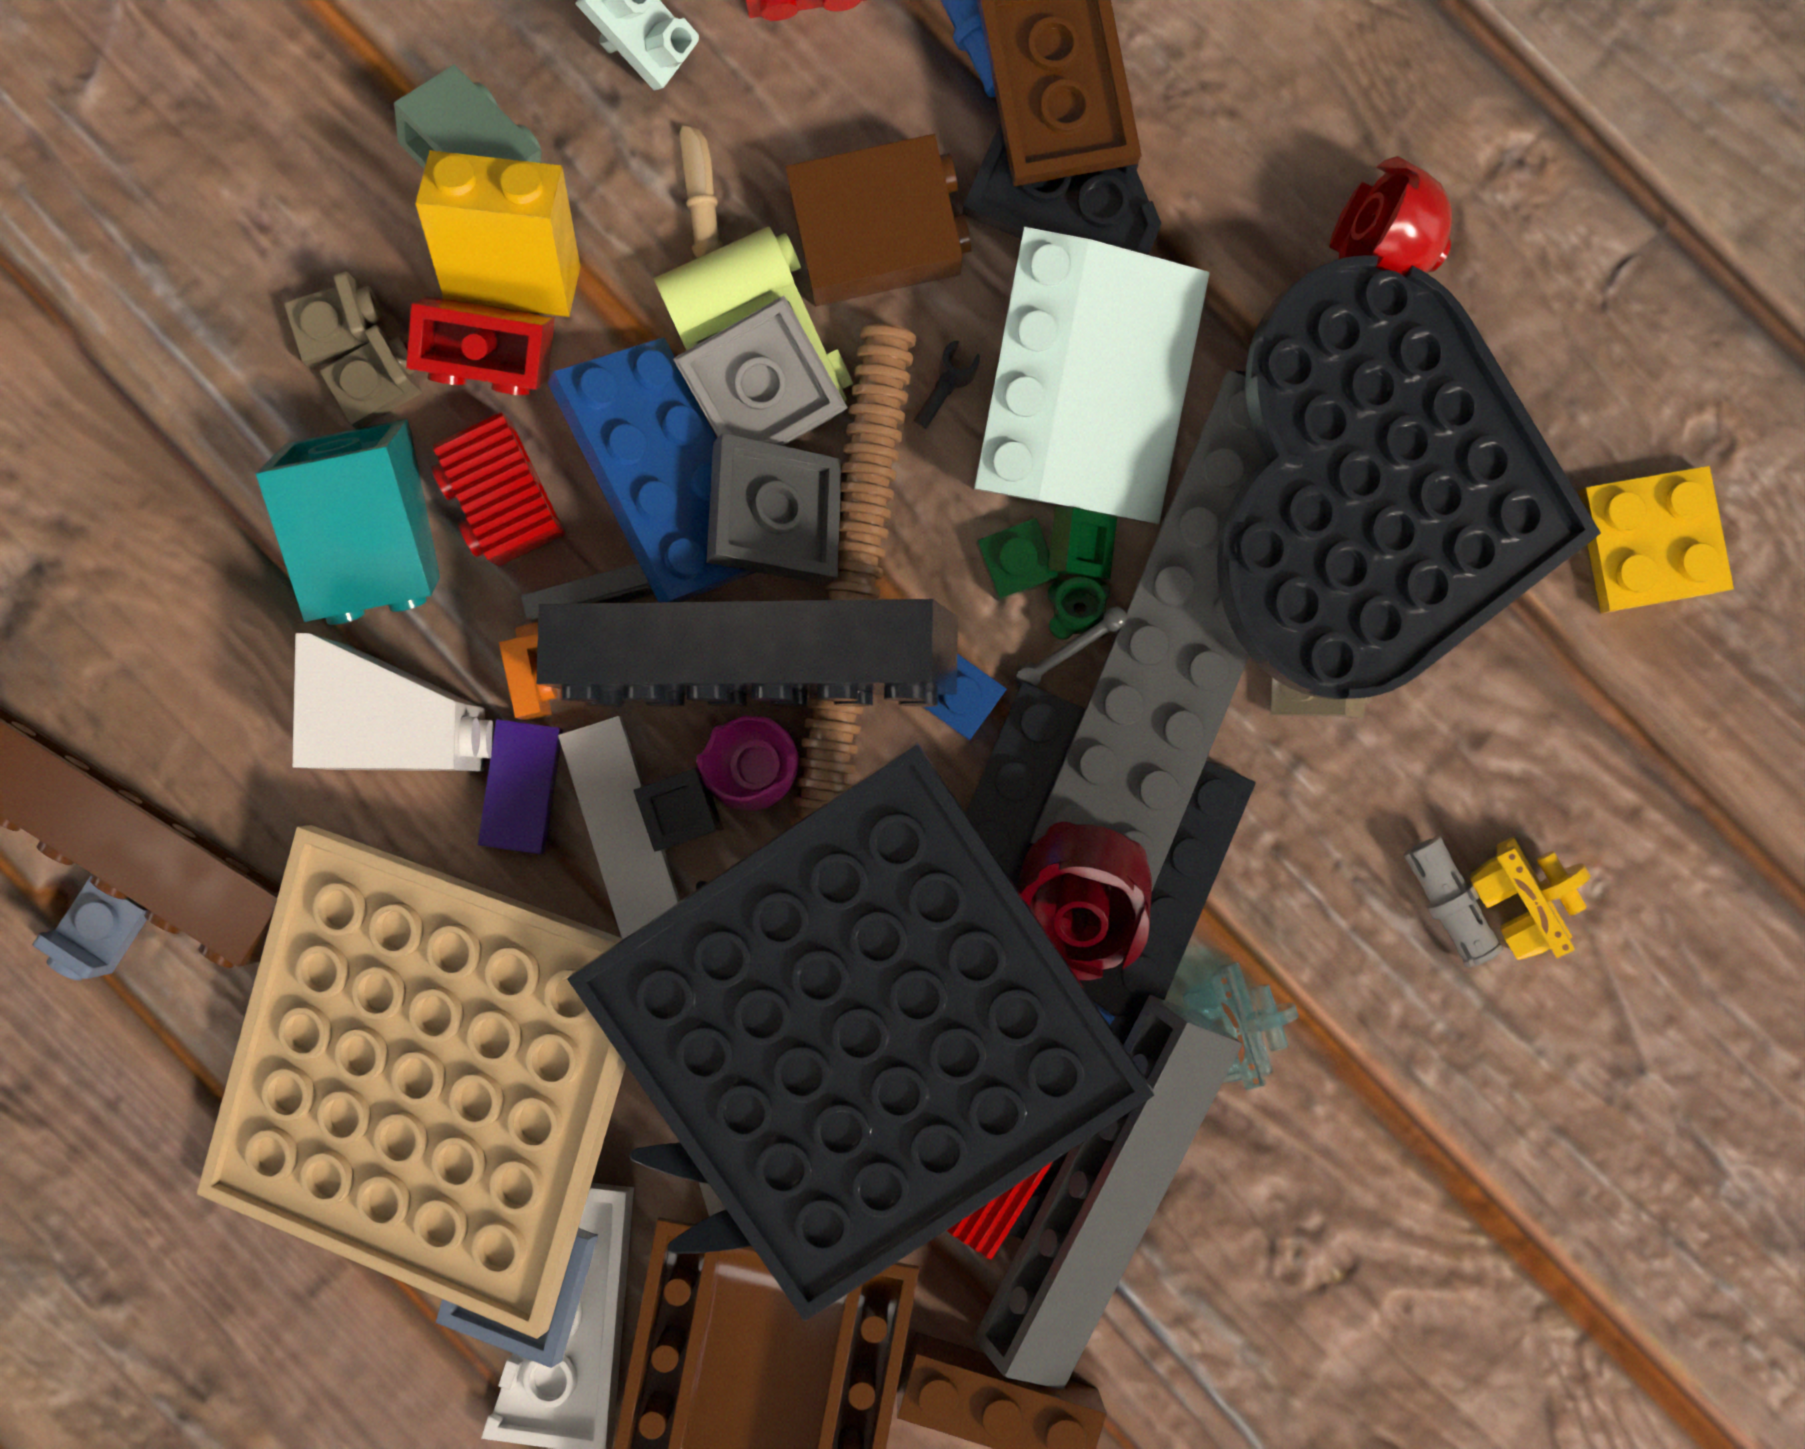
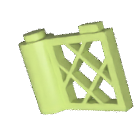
(735, 283)

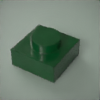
(1082, 543)
(1016, 559)

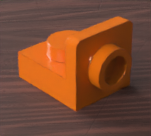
(520, 665)

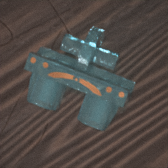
(1227, 997)

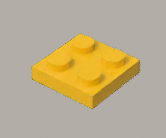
(1656, 540)

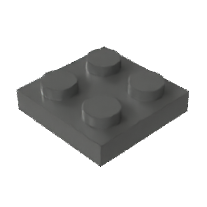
(774, 510)

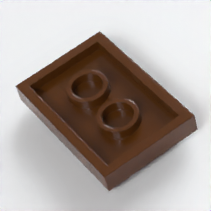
(1059, 87)

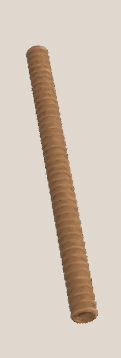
(860, 538)

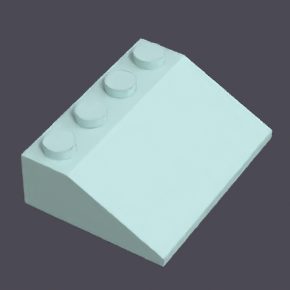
(1091, 376)

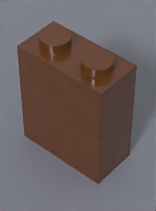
(878, 219)

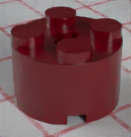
(1089, 895)

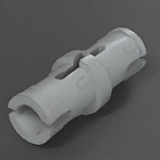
(1453, 902)

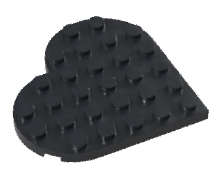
(1393, 485)

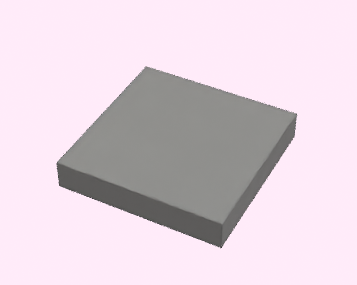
(762, 378)

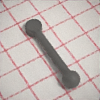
(1031, 673)

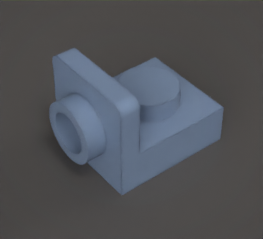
(92, 934)

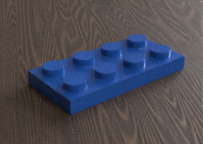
(650, 461)

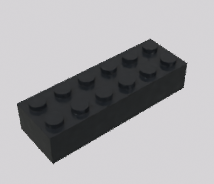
(749, 648)

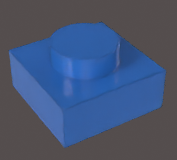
(972, 704)

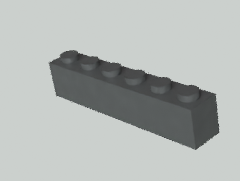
(1105, 1201)

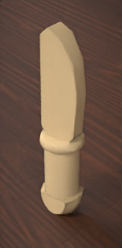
(700, 191)

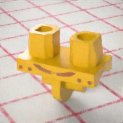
(1542, 924)

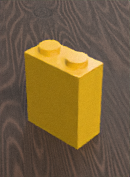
(499, 232)

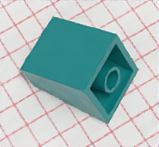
(352, 522)

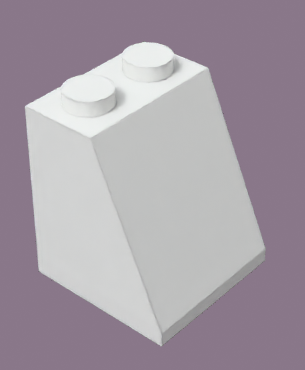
(379, 717)

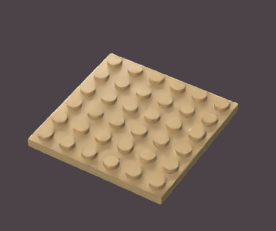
(418, 1080)

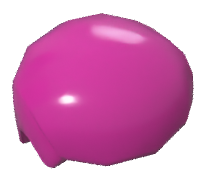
(749, 763)

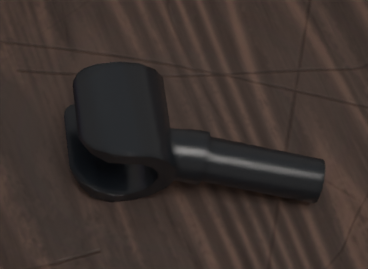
(949, 380)

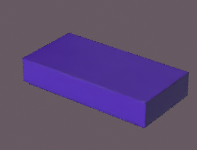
(520, 787)

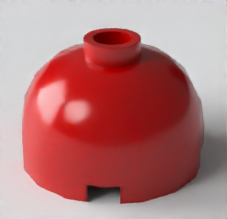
(1398, 219)

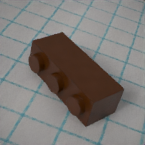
(970, 1399)

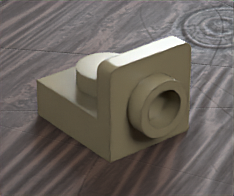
(333, 320)
(372, 378)

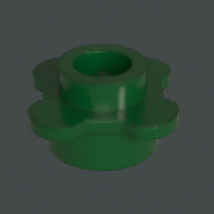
(1073, 592)

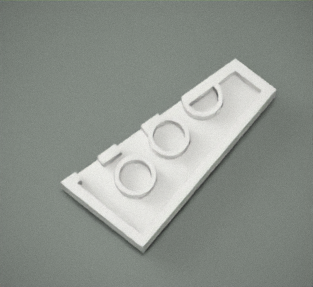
(578, 1397)

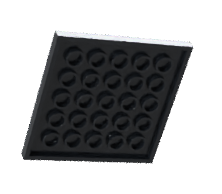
(861, 1033)

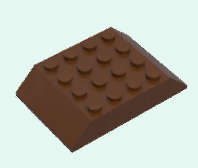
(737, 1367)

